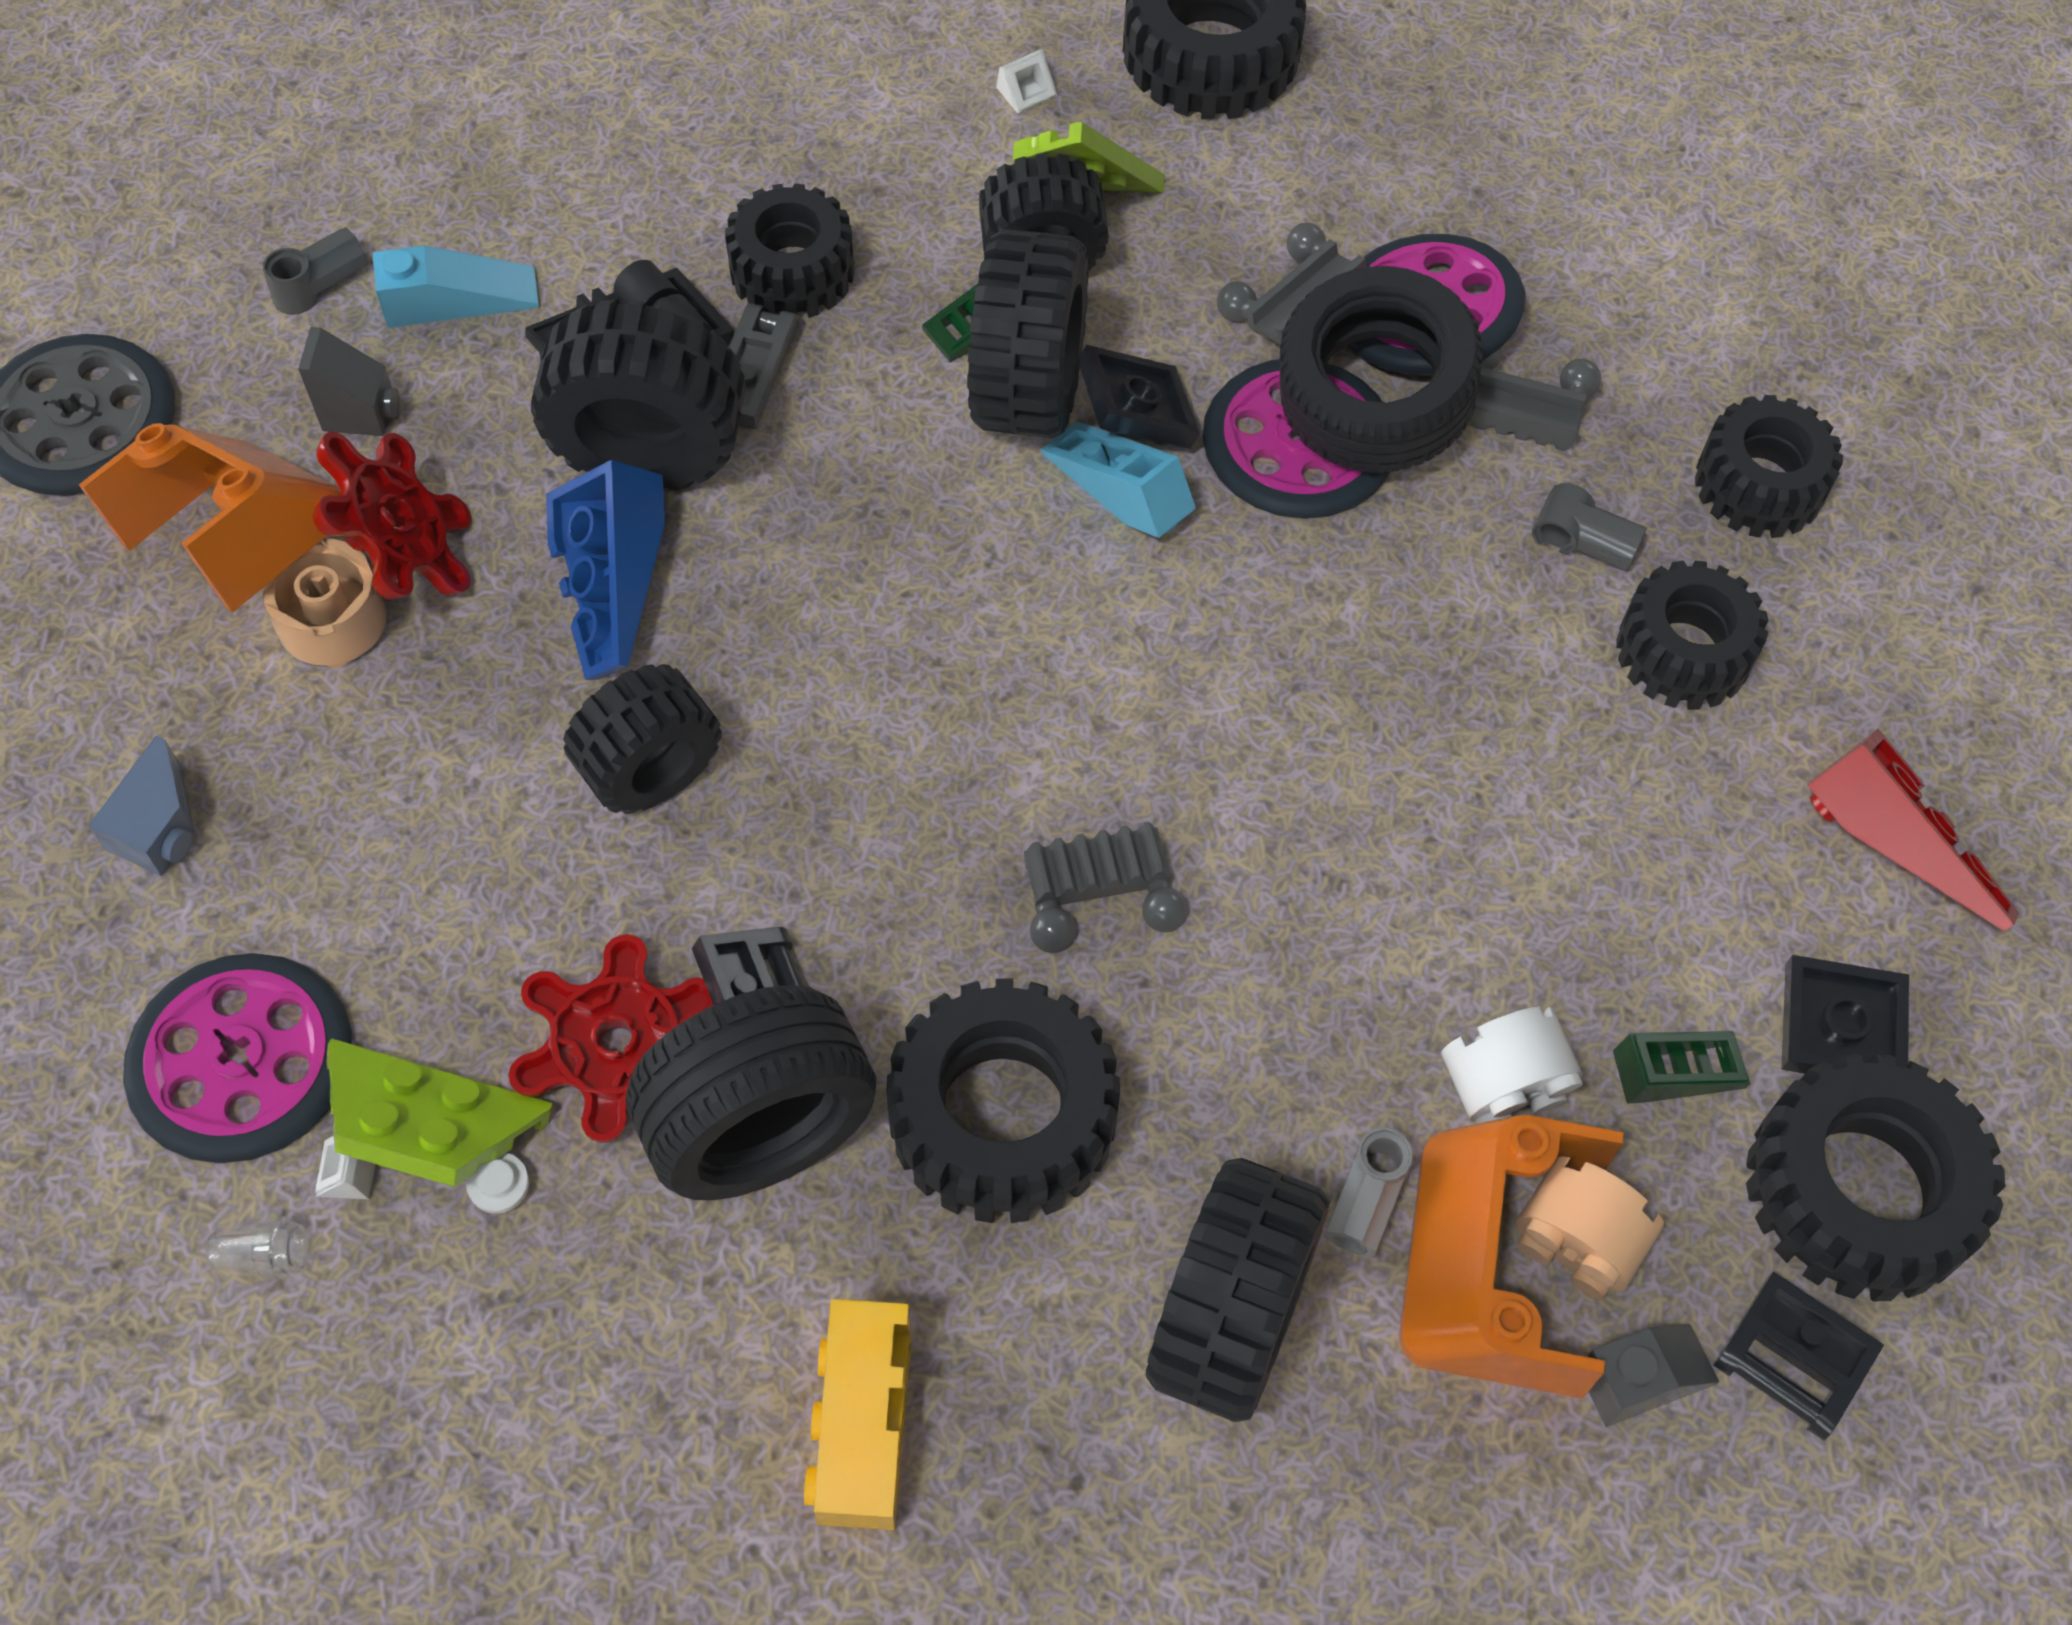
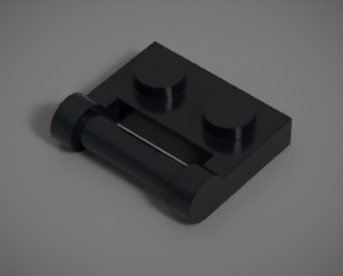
(736, 963)
(1810, 1340)

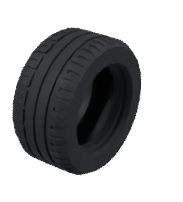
(1383, 305)
(750, 1092)

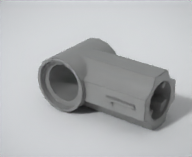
(1369, 1194)

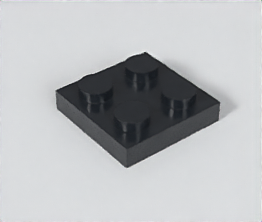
(1138, 397)
(1842, 1012)

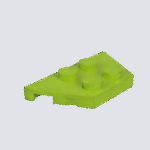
(1114, 165)
(422, 1116)

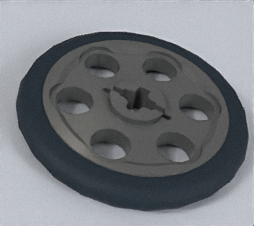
(68, 360)

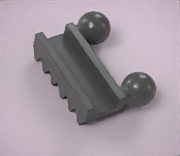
(1270, 313)
(1532, 406)
(1097, 870)

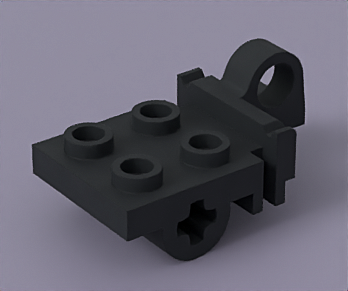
(644, 283)

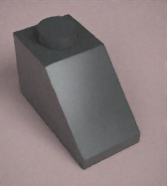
(346, 386)
(1649, 1372)

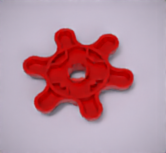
(362, 518)
(581, 1017)

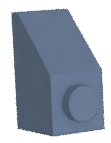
(148, 812)

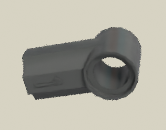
(299, 276)
(1574, 522)

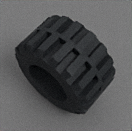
(1046, 198)
(784, 220)
(1758, 495)
(1684, 668)
(642, 738)

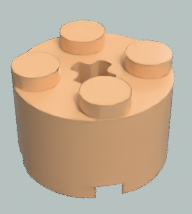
(326, 605)
(1589, 1226)

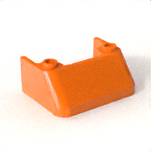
(260, 496)
(1450, 1305)

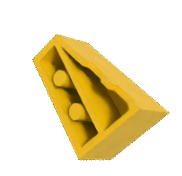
(860, 1415)

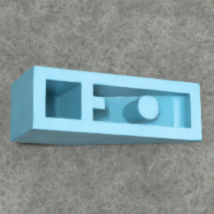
(445, 284)
(1126, 477)

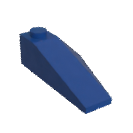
(610, 537)

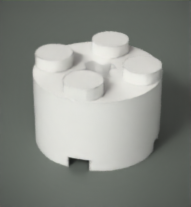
(1513, 1065)

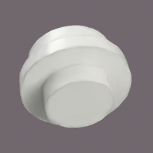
(498, 1184)

